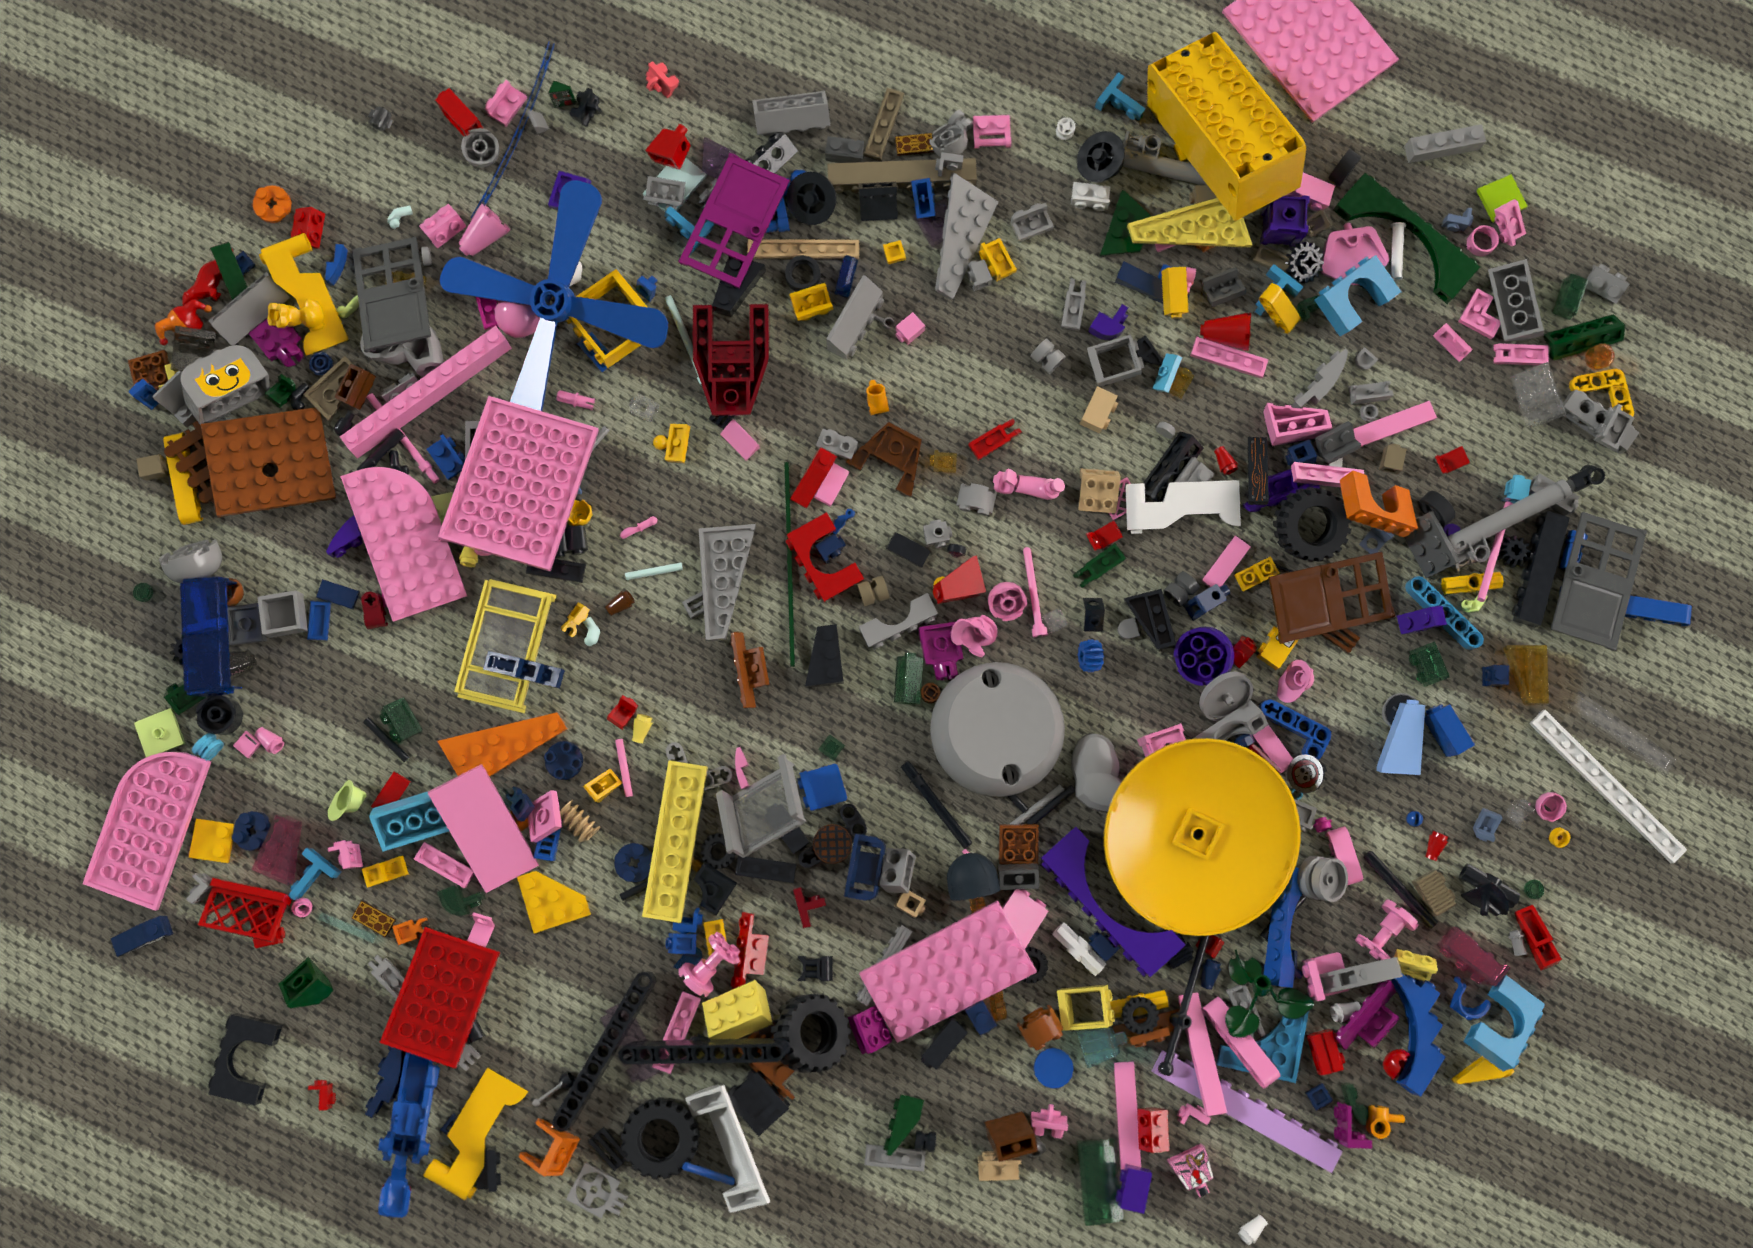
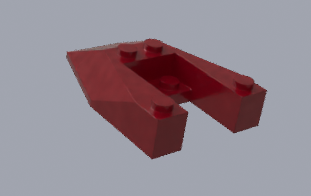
(731, 369)

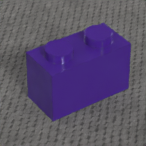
(1421, 620)
(1134, 1188)

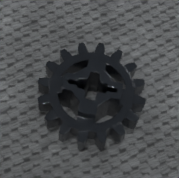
(1304, 253)

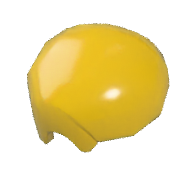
(583, 508)

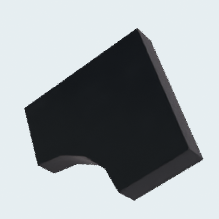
(714, 886)

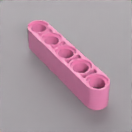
(1244, 1048)

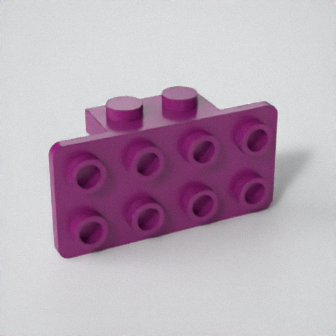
(1372, 1020)

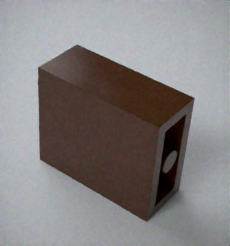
(1011, 1136)

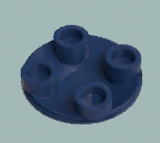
(563, 760)

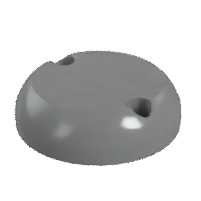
(997, 728)

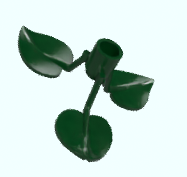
(1241, 1021)

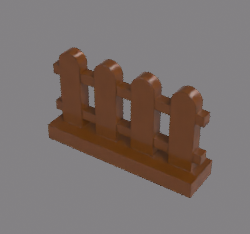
(188, 463)

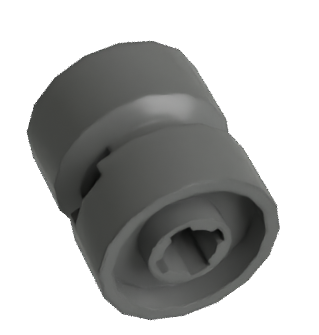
(1183, 586)

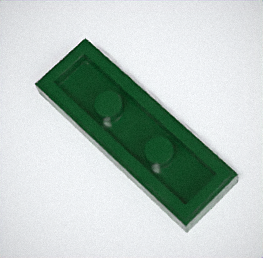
(229, 269)

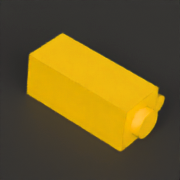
(1175, 292)

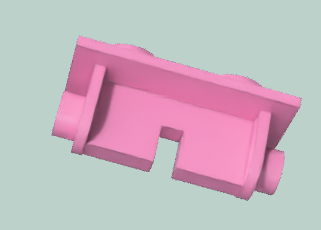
(1452, 342)

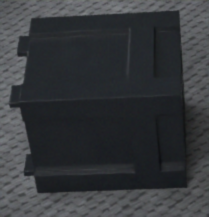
(758, 1102)

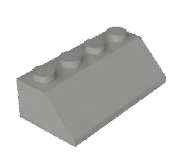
(791, 113)
(1516, 301)
(854, 318)

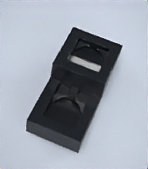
(908, 549)

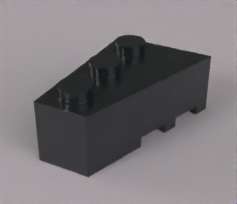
(729, 297)
(1153, 617)
(825, 660)

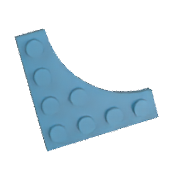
(1281, 1046)

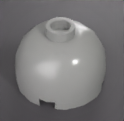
(949, 139)
(480, 148)

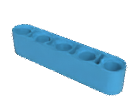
(1453, 614)

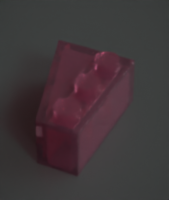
(279, 850)
(1472, 957)

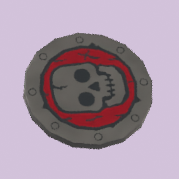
(1306, 773)

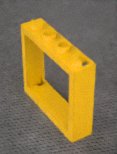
(595, 292)

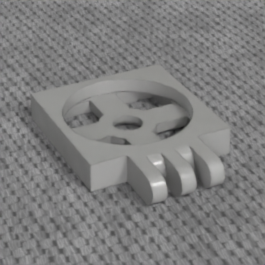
(610, 1198)

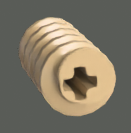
(577, 822)

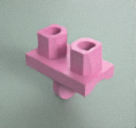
(1049, 1119)

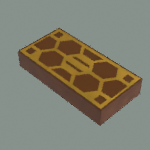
(913, 144)
(373, 918)

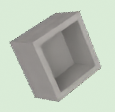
(282, 614)

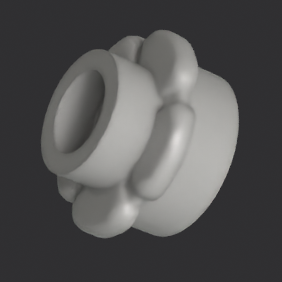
(1369, 408)

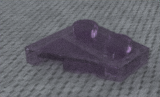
(714, 157)

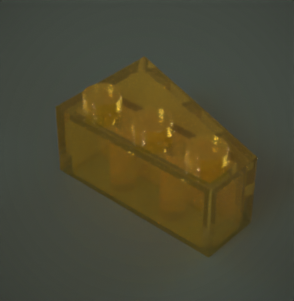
(1530, 672)

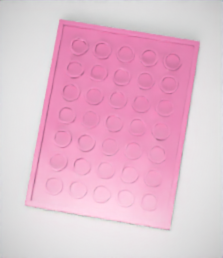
(1313, 48)
(518, 483)

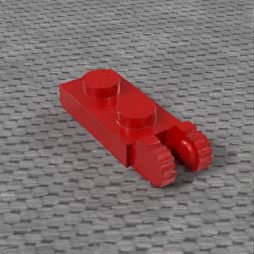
(993, 440)

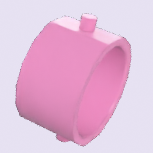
(1491, 232)

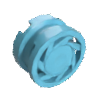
(207, 746)

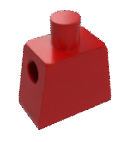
(670, 147)

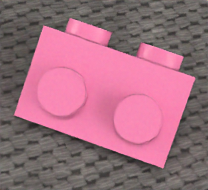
(1510, 222)
(442, 225)

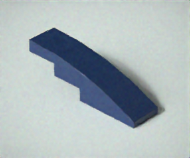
(523, 669)

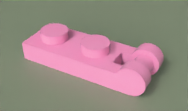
(1521, 354)

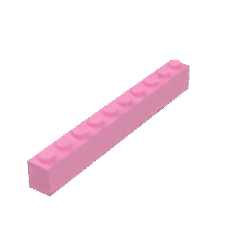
(426, 392)

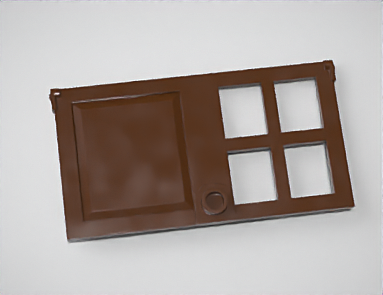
(1312, 600)

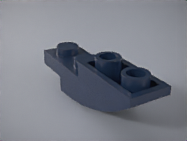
(387, 1088)

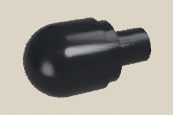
(344, 424)

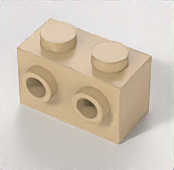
(1098, 410)

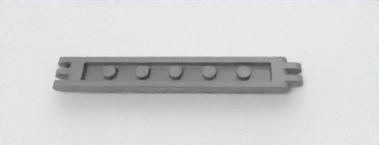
(392, 980)

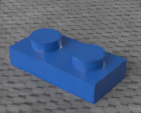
(144, 393)

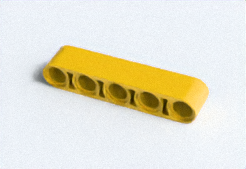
(185, 497)

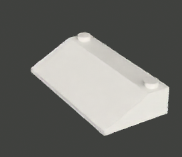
(749, 1187)

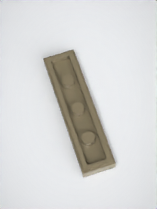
(884, 124)

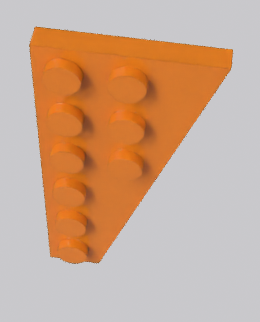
(500, 745)

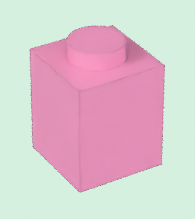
(909, 329)

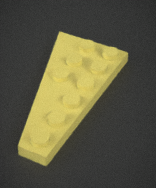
(1196, 224)

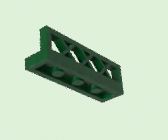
(1574, 344)

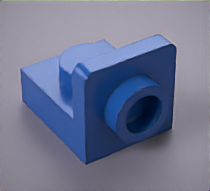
(681, 943)

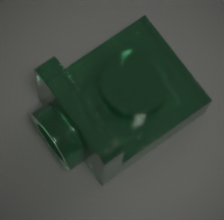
(1305, 305)

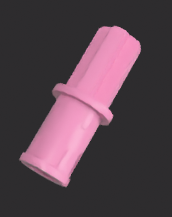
(575, 399)

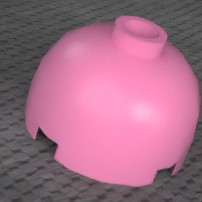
(1007, 601)

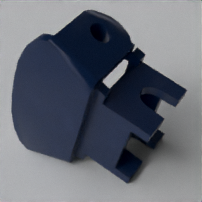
(864, 868)

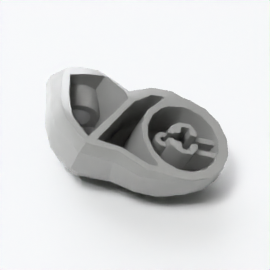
(422, 354)
(1095, 771)

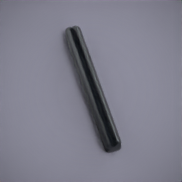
(1400, 889)

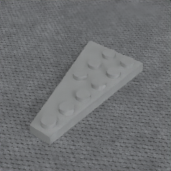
(963, 228)
(722, 567)

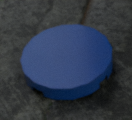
(1053, 1068)

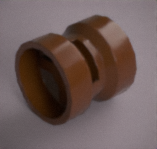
(928, 695)

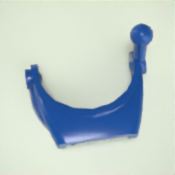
(1468, 1013)

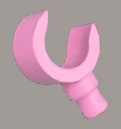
(1190, 273)

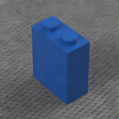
(1447, 730)

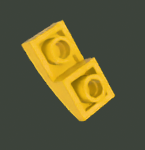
(1256, 574)

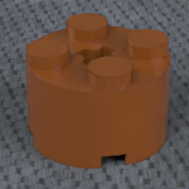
(1040, 1027)

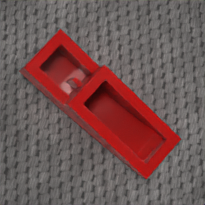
(1537, 937)

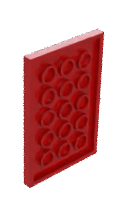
(440, 997)

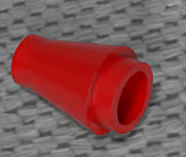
(1226, 462)
(1436, 845)

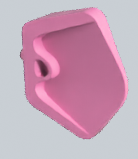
(1348, 247)

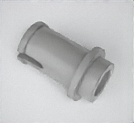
(1518, 942)

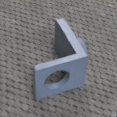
(1381, 537)

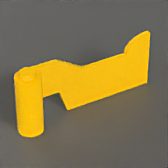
(304, 286)
(470, 1133)

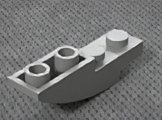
(1326, 378)
(1360, 975)

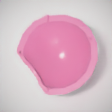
(516, 319)

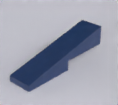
(1140, 281)

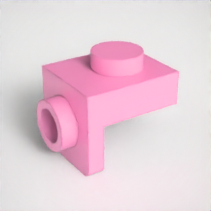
(1198, 1113)

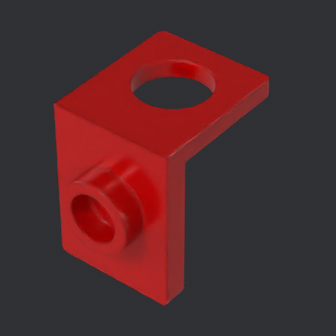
(1452, 460)
(1104, 536)

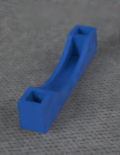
(1279, 962)

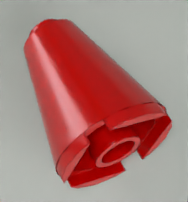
(1228, 331)

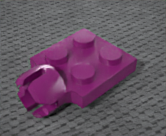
(278, 342)
(940, 650)

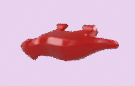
(205, 283)

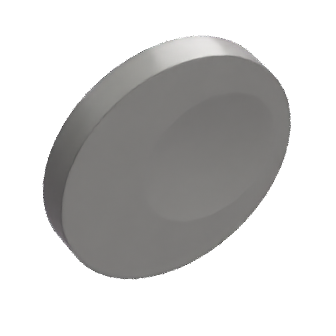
(1225, 695)

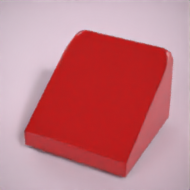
(1213, 946)

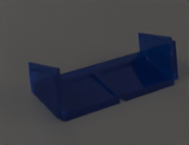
(205, 636)

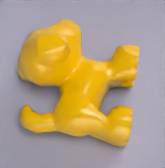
(286, 315)

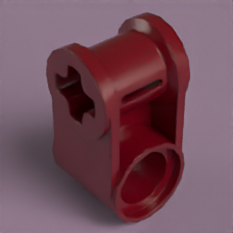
(373, 613)

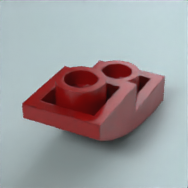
(392, 790)

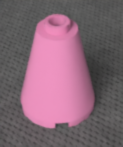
(482, 231)

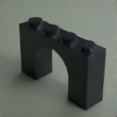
(226, 1081)

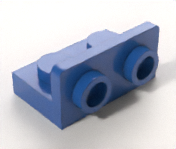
(446, 457)

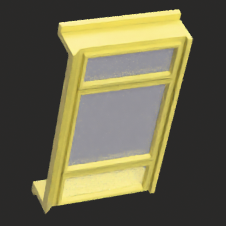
(508, 623)

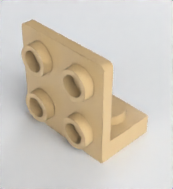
(1099, 490)
(991, 1169)

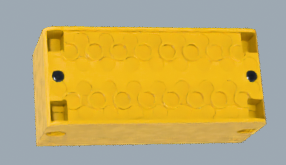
(1226, 125)

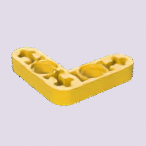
(1612, 386)

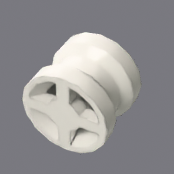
(1066, 124)

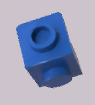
(689, 924)

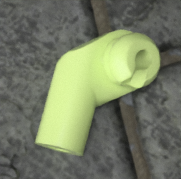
(351, 307)
(1472, 605)

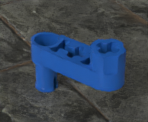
(781, 223)

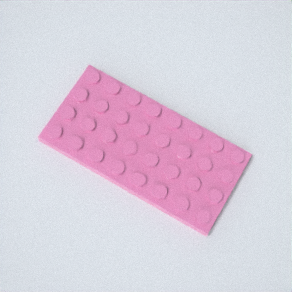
(947, 971)

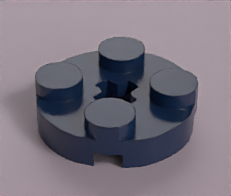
(242, 826)
(624, 857)

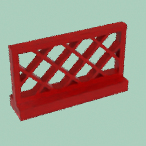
(244, 892)

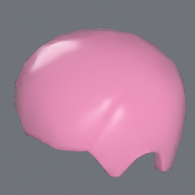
(1552, 801)

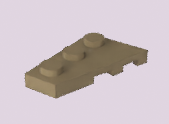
(325, 389)

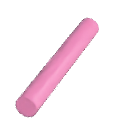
(624, 768)

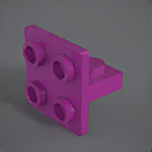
(869, 1030)

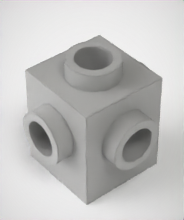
(937, 540)

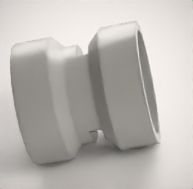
(958, 117)

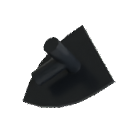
(1488, 898)

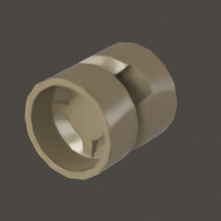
(873, 591)

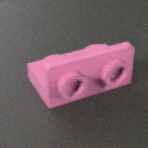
(505, 103)
(349, 854)

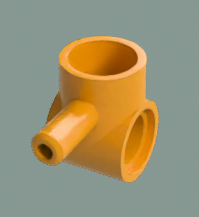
(876, 398)
(1381, 1115)

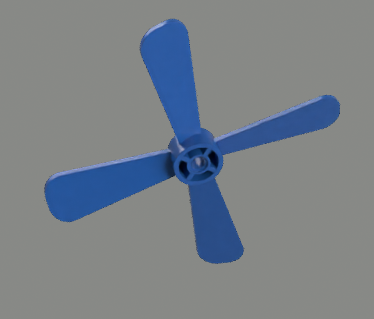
(575, 218)

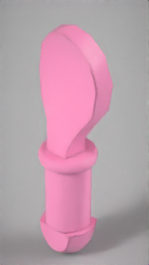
(641, 526)

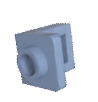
(1455, 222)
(1487, 825)

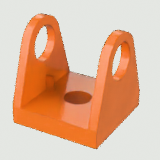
(558, 1154)

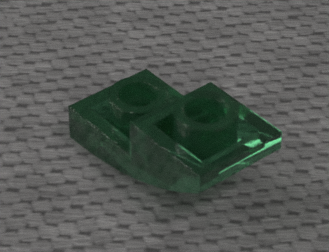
(1359, 1112)

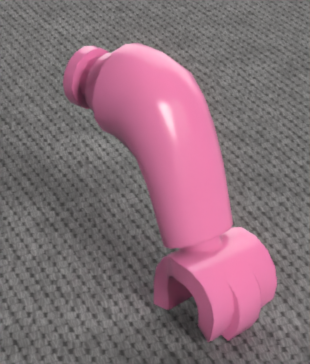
(1042, 488)

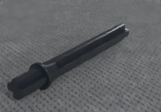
(936, 804)

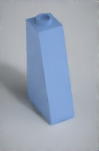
(1404, 742)

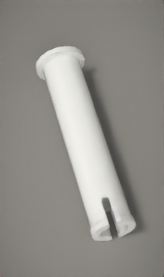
(1397, 250)

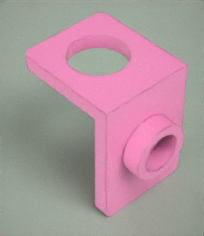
(481, 930)

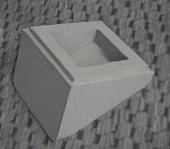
(538, 121)

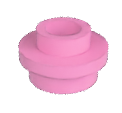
(301, 912)

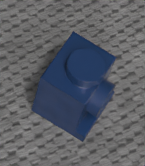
(1304, 449)
(830, 547)
(1495, 675)
(1102, 945)

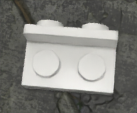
(1090, 195)

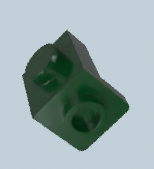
(281, 391)

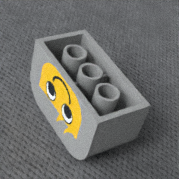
(223, 382)

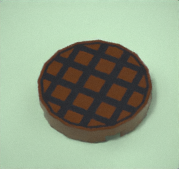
(832, 844)

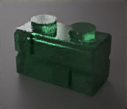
(1570, 296)
(1428, 664)

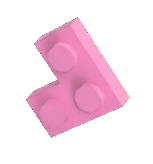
(1476, 317)

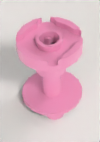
(1391, 925)
(699, 976)

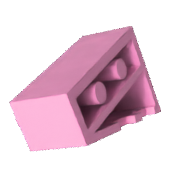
(1295, 424)

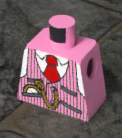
(1193, 1169)

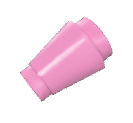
(269, 740)

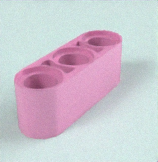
(1343, 849)

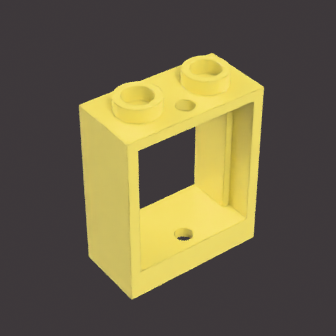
(1066, 1008)

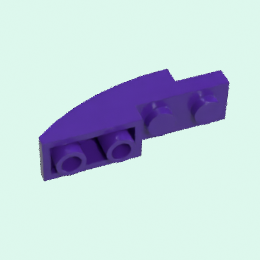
(346, 537)

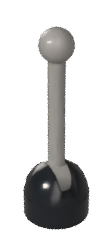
(566, 1081)

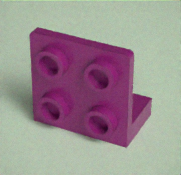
(1344, 1132)

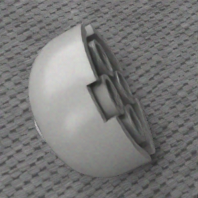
(196, 563)

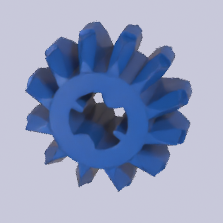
(1090, 655)

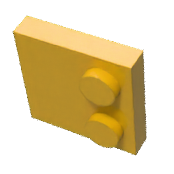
(212, 841)

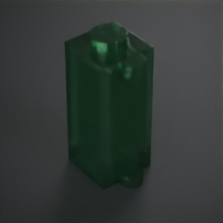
(908, 679)

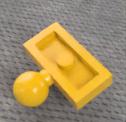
(675, 444)

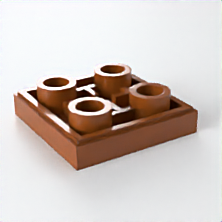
(150, 368)
(1018, 843)

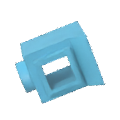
(1517, 488)

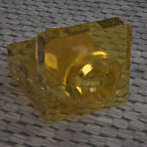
(1181, 382)
(943, 462)

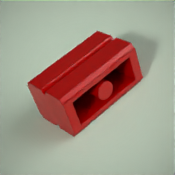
(1325, 1052)

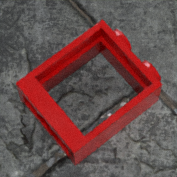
(457, 112)

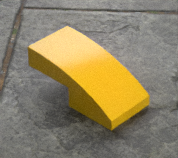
(385, 871)

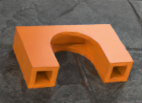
(1361, 507)

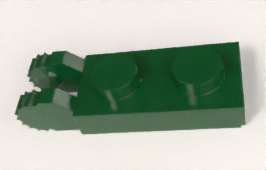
(1101, 564)

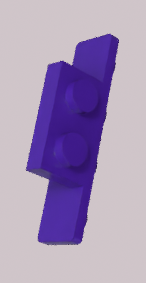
(1278, 488)

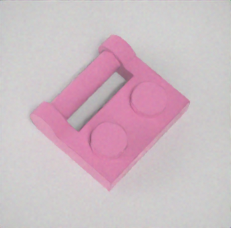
(991, 126)

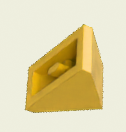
(602, 785)

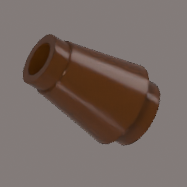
(621, 602)

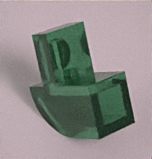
(455, 903)

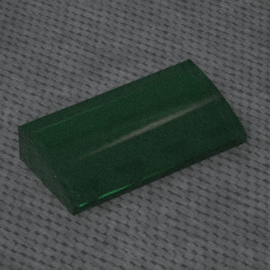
(1099, 1181)

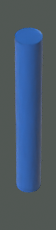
(708, 1173)

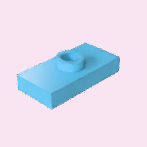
(1167, 373)

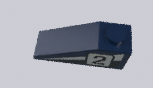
(142, 935)

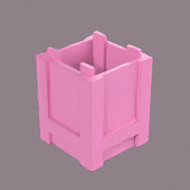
(1157, 740)

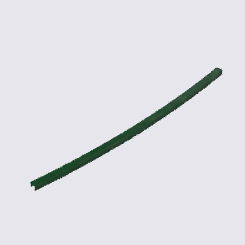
(789, 567)

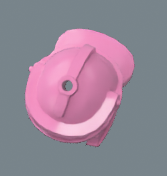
(974, 633)

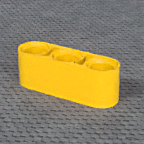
(1279, 308)

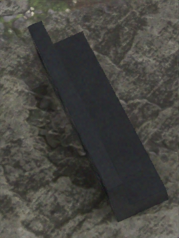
(1169, 465)

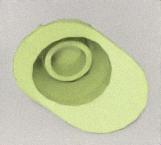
(346, 801)

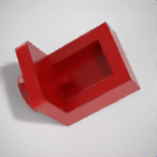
(1243, 650)
(623, 712)
(326, 1095)

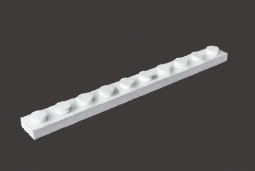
(1608, 786)

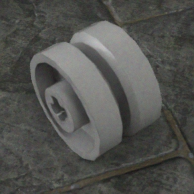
(1322, 878)

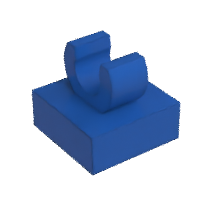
(646, 287)

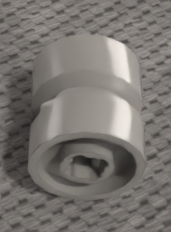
(1048, 356)

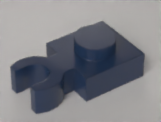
(521, 804)

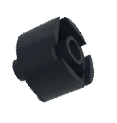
(211, 722)

